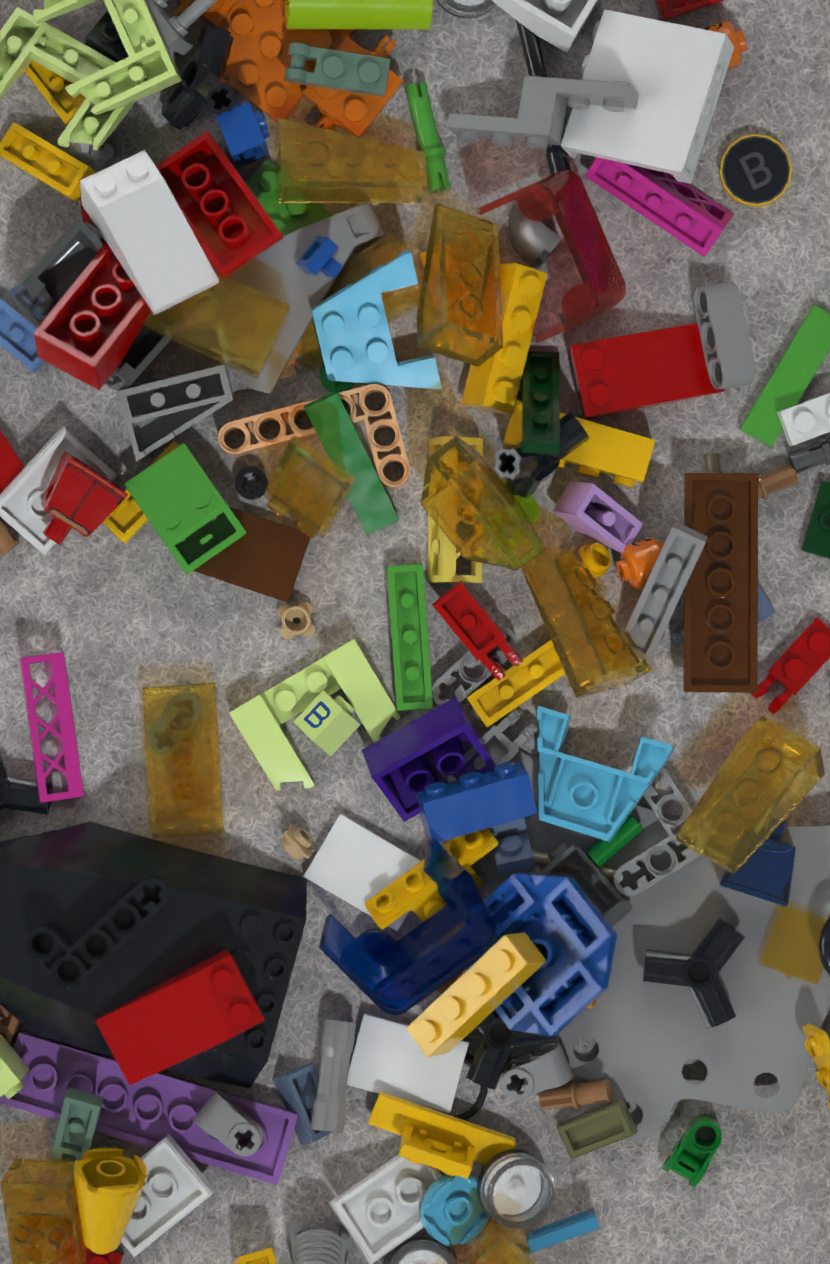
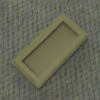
(597, 1128)

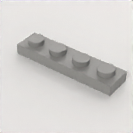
(664, 589)

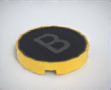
(755, 170)

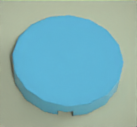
(453, 1210)

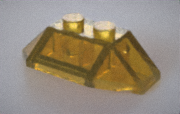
(477, 508)

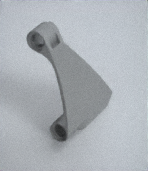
(281, 279)

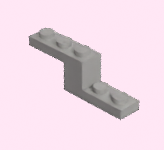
(543, 111)

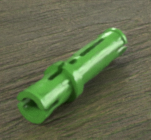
(428, 137)

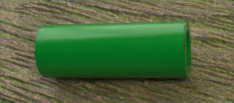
(604, 850)

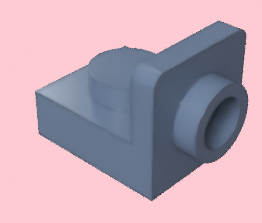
(514, 847)

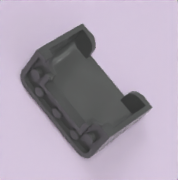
(52, 277)

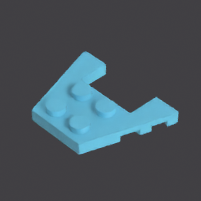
(357, 334)
(585, 793)

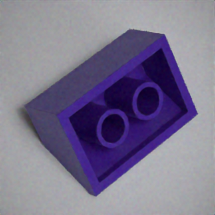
(423, 754)

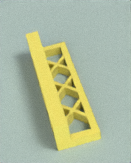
(440, 550)

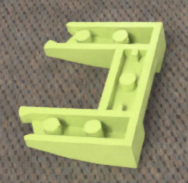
(28, 41)
(133, 78)
(262, 716)

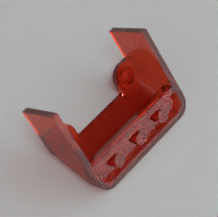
(568, 200)

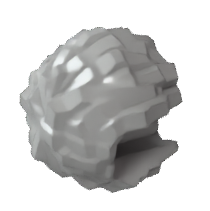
(108, 154)

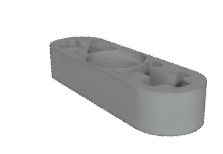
(460, 693)

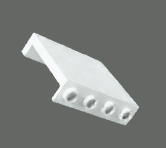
(678, 85)

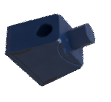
(767, 870)

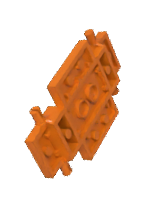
(261, 57)

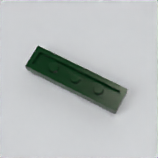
(541, 403)

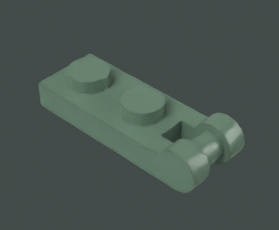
(338, 70)
(76, 1125)

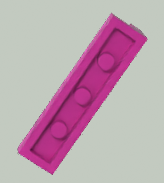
(664, 201)
(63, 727)

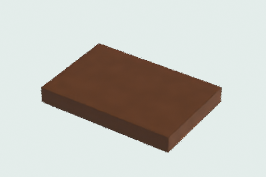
(261, 560)

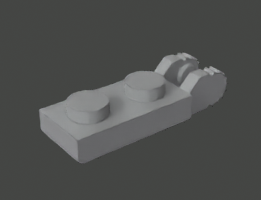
(498, 744)

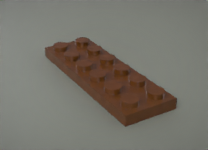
(723, 586)

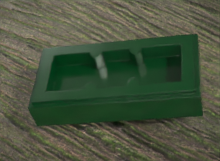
(818, 530)

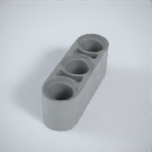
(724, 335)

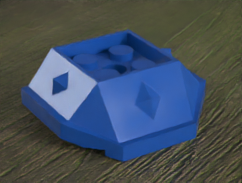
(578, 946)

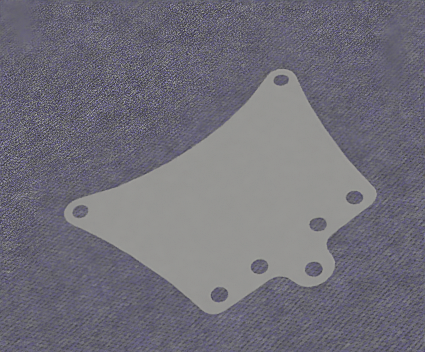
(654, 1027)

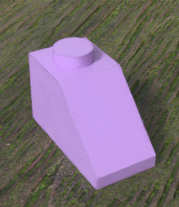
(597, 515)

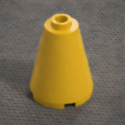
(107, 1195)

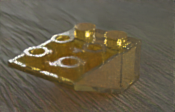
(42, 1213)

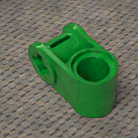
(693, 1151)

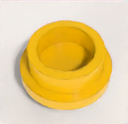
(595, 558)

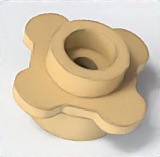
(305, 626)
(297, 843)

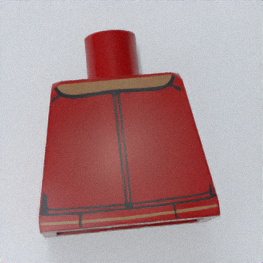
(78, 499)

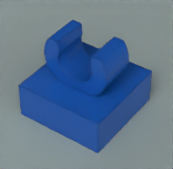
(319, 258)

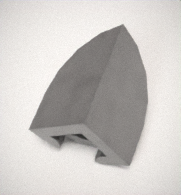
(532, 239)

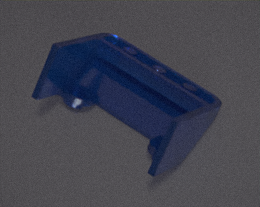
(428, 956)

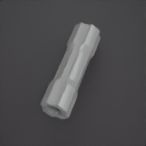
(336, 1049)

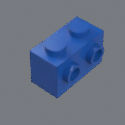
(244, 133)

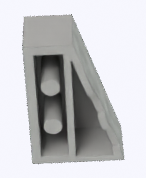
(171, 404)

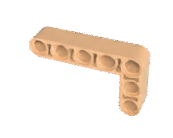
(359, 414)

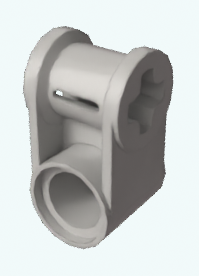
(541, 1069)
(224, 1119)

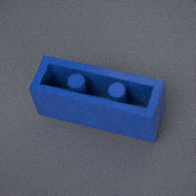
(476, 801)

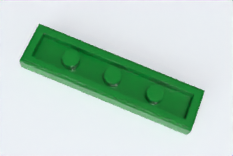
(348, 453)

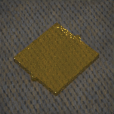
(795, 944)

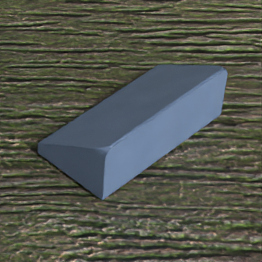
(298, 1093)

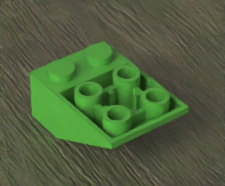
(185, 508)

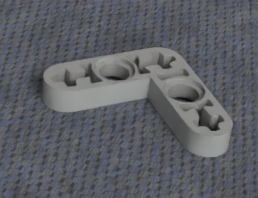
(672, 828)

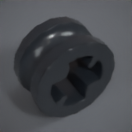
(240, 480)

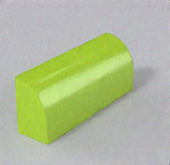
(359, 14)

